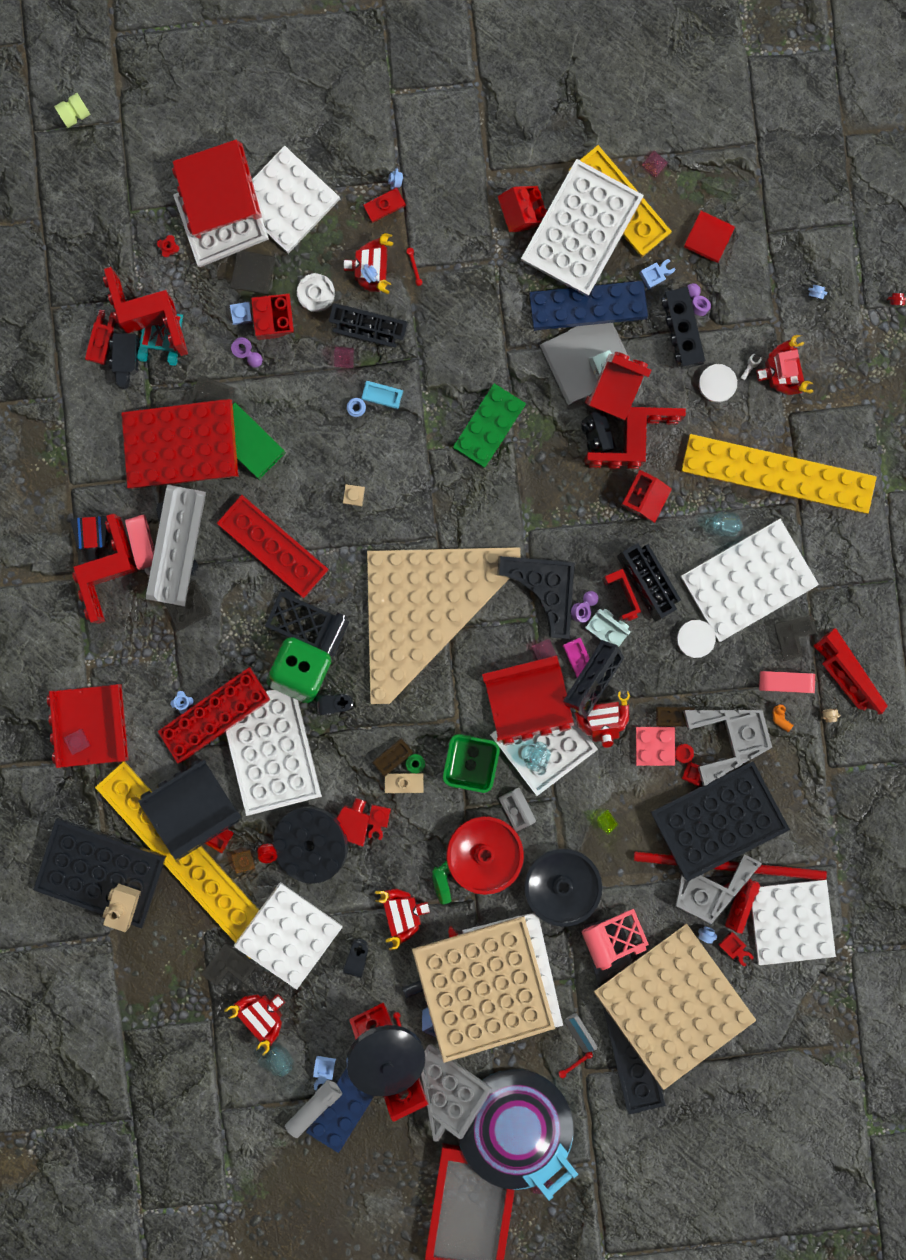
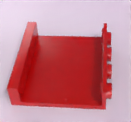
(528, 700)
(99, 715)

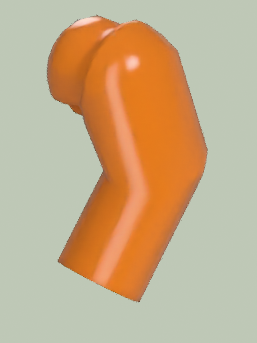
(779, 718)

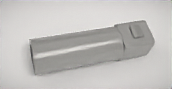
(324, 1097)

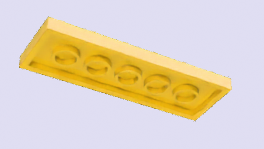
(645, 226)

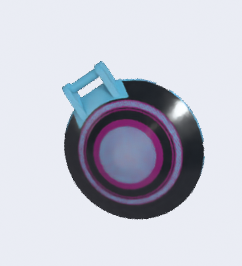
(521, 1133)

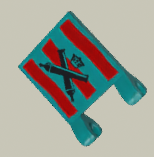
(157, 338)

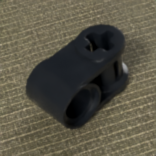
(330, 704)
(356, 961)

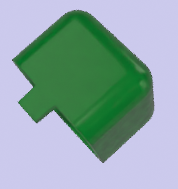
(290, 680)
(482, 777)

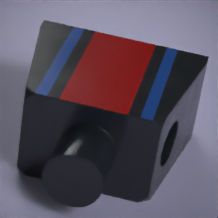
(91, 535)

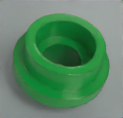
(420, 759)

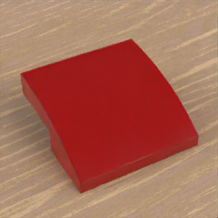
(709, 236)

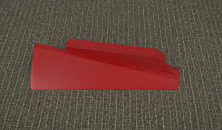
(849, 673)

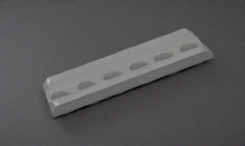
(175, 545)

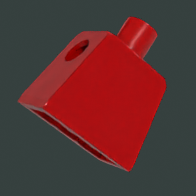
(354, 822)

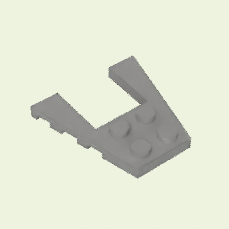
(746, 734)
(708, 899)

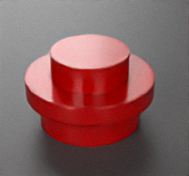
(897, 299)

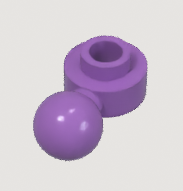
(700, 304)
(254, 359)
(590, 599)

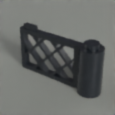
(330, 633)

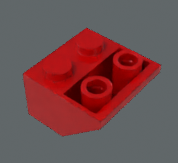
(522, 208)
(272, 316)
(646, 496)

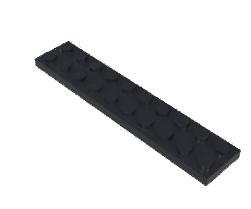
(637, 1083)

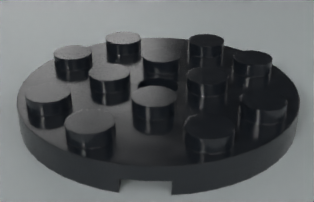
(328, 839)

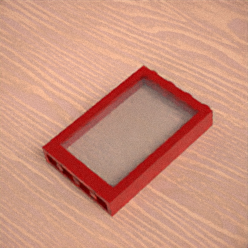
(467, 1213)

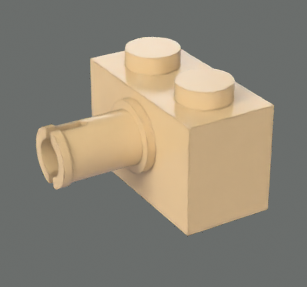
(121, 907)

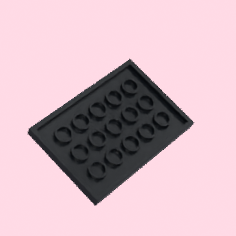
(720, 821)
(87, 864)

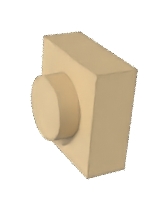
(354, 495)

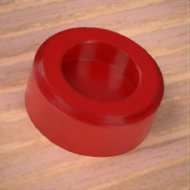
(684, 753)

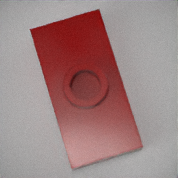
(384, 205)

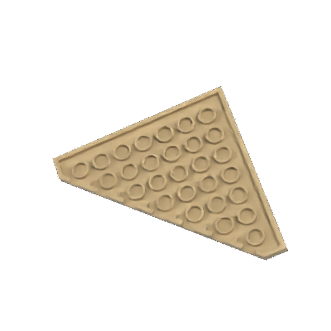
(420, 605)

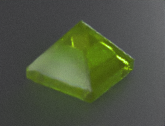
(607, 822)

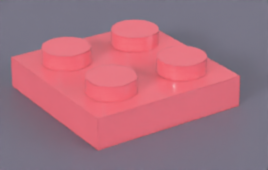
(655, 746)

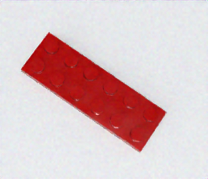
(272, 546)

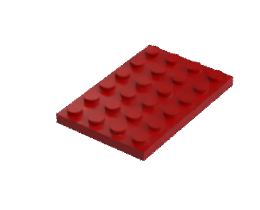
(179, 444)

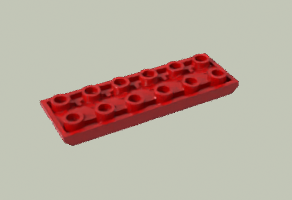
(214, 715)

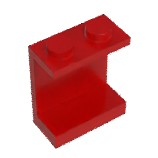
(620, 575)

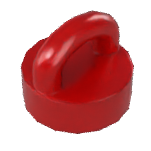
(267, 853)

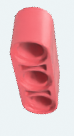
(140, 541)
(787, 682)

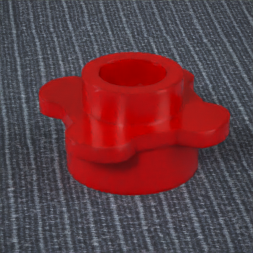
(166, 252)

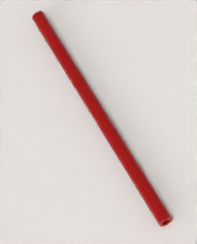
(732, 866)

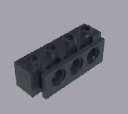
(681, 299)
(369, 321)
(649, 580)

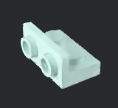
(607, 628)

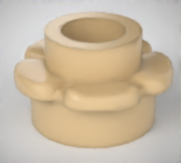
(830, 715)

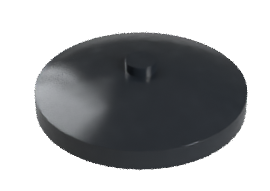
(563, 887)
(385, 1060)

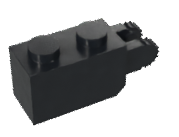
(124, 358)

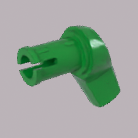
(440, 883)

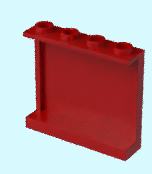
(216, 188)

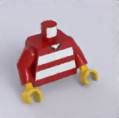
(372, 254)
(789, 385)
(605, 721)
(402, 914)
(260, 1017)

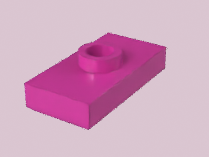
(577, 655)

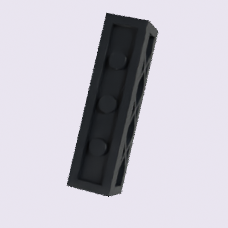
(593, 677)

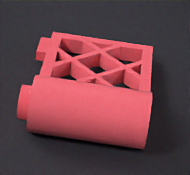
(602, 948)

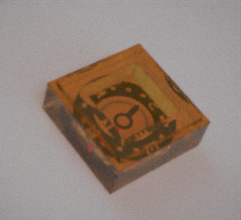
(243, 861)

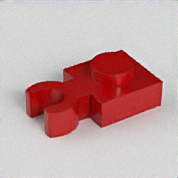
(378, 818)
(734, 947)

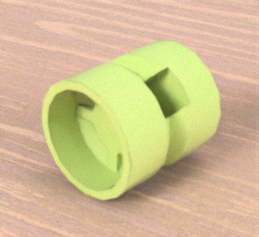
(72, 110)

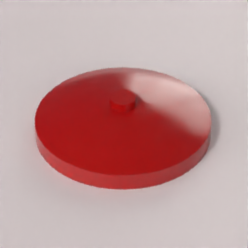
(485, 855)

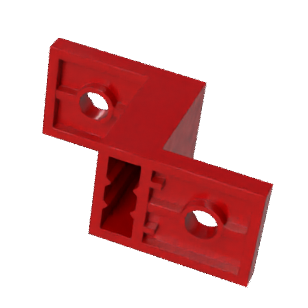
(144, 311)
(618, 384)
(635, 437)
(104, 569)
(396, 1106)

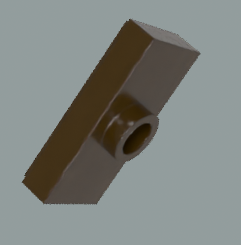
(671, 716)
(392, 757)

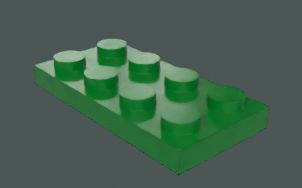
(489, 425)

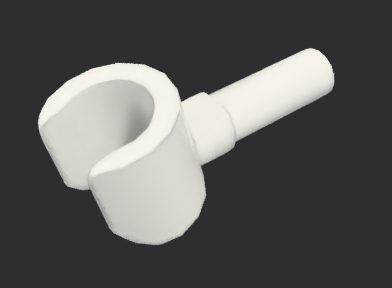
(752, 364)

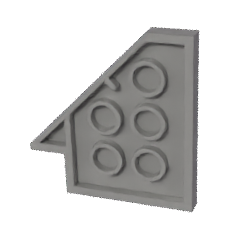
(452, 1094)

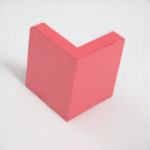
(787, 364)

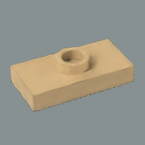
(404, 783)

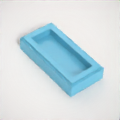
(382, 395)

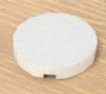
(315, 292)
(717, 383)
(696, 638)

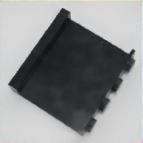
(189, 809)

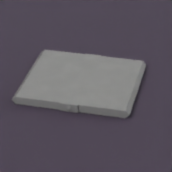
(570, 354)

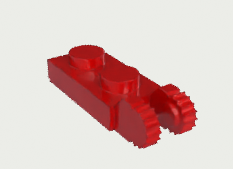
(100, 339)
(742, 905)

